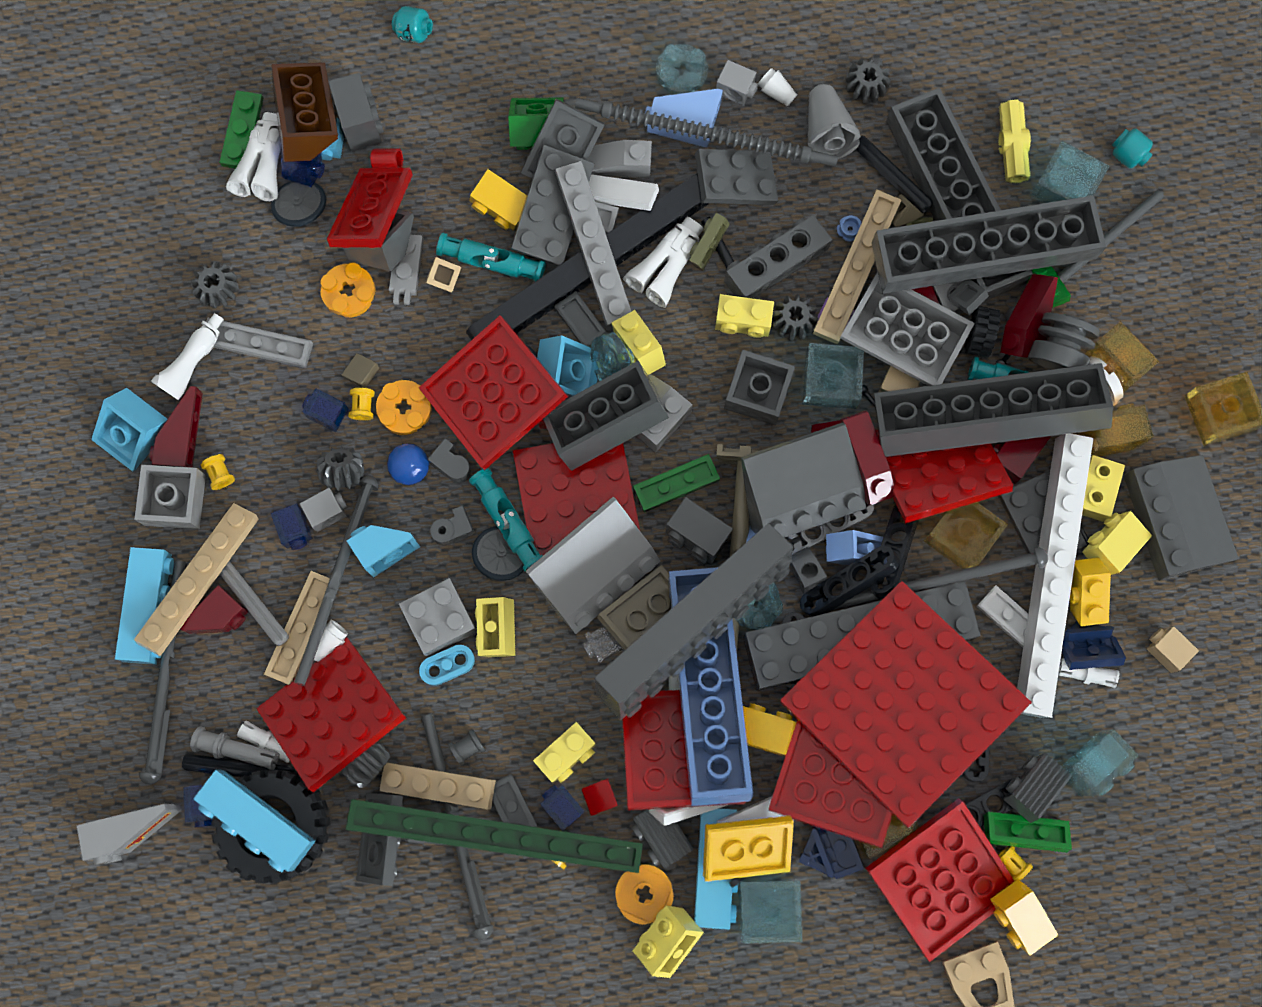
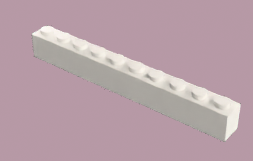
(1053, 582)

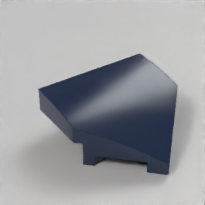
(1091, 647)
(831, 854)

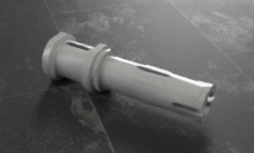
(221, 746)

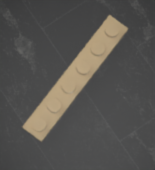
(855, 268)
(196, 579)

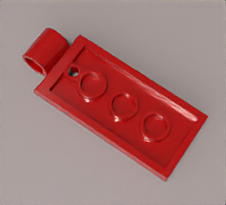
(371, 201)

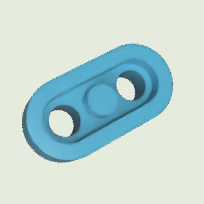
(447, 664)

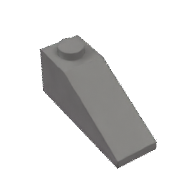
(622, 159)

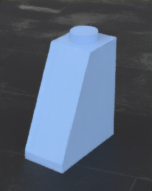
(695, 106)

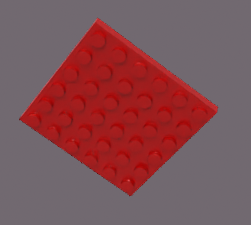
(905, 703)

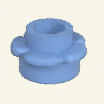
(849, 221)

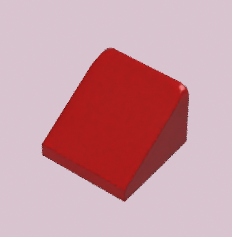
(599, 797)

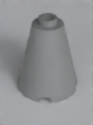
(830, 124)

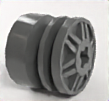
(1065, 339)

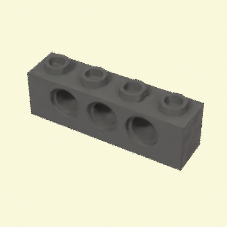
(807, 231)

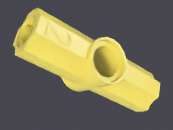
(1014, 141)

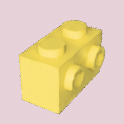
(744, 316)
(640, 340)
(1102, 488)
(1117, 541)
(495, 627)
(564, 753)
(667, 941)

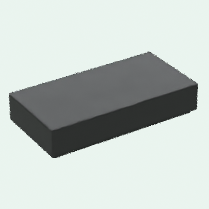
(579, 319)

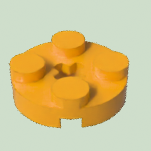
(334, 283)
(391, 416)
(629, 901)

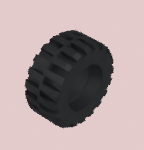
(309, 816)

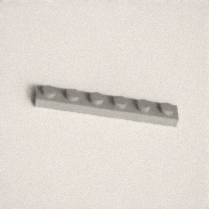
(593, 241)

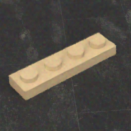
(287, 657)
(437, 785)

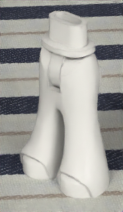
(262, 148)
(675, 250)
(178, 374)

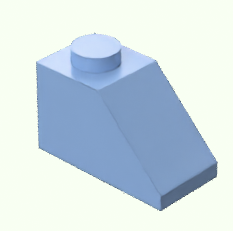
(850, 546)

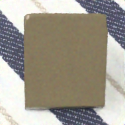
(905, 213)
(360, 371)

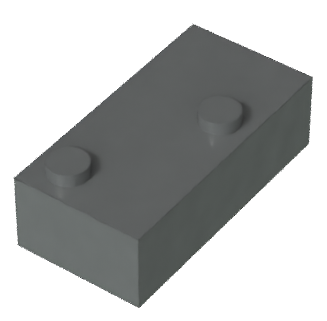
(605, 415)

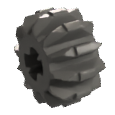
(877, 78)
(214, 294)
(799, 327)
(340, 468)
(366, 765)

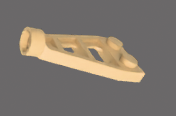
(975, 967)

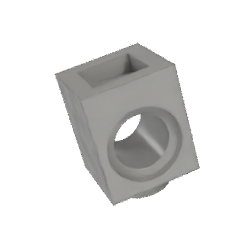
(737, 82)
(324, 509)

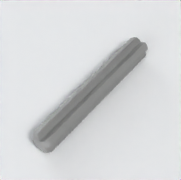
(254, 605)

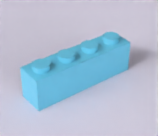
(144, 591)
(253, 820)
(713, 898)

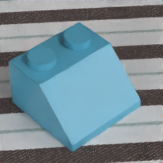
(568, 363)
(127, 428)
(381, 547)

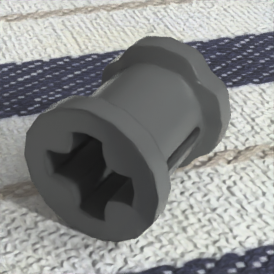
(466, 747)

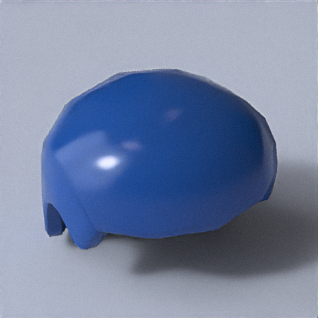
(408, 464)

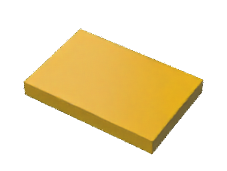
(747, 848)

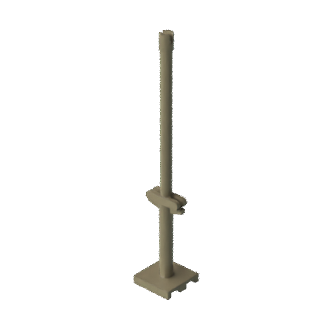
(740, 519)

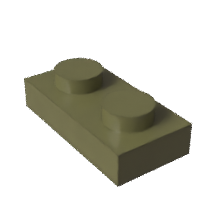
(713, 233)

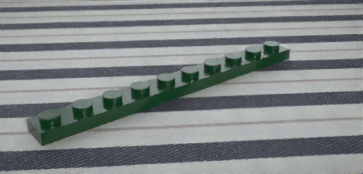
(493, 836)

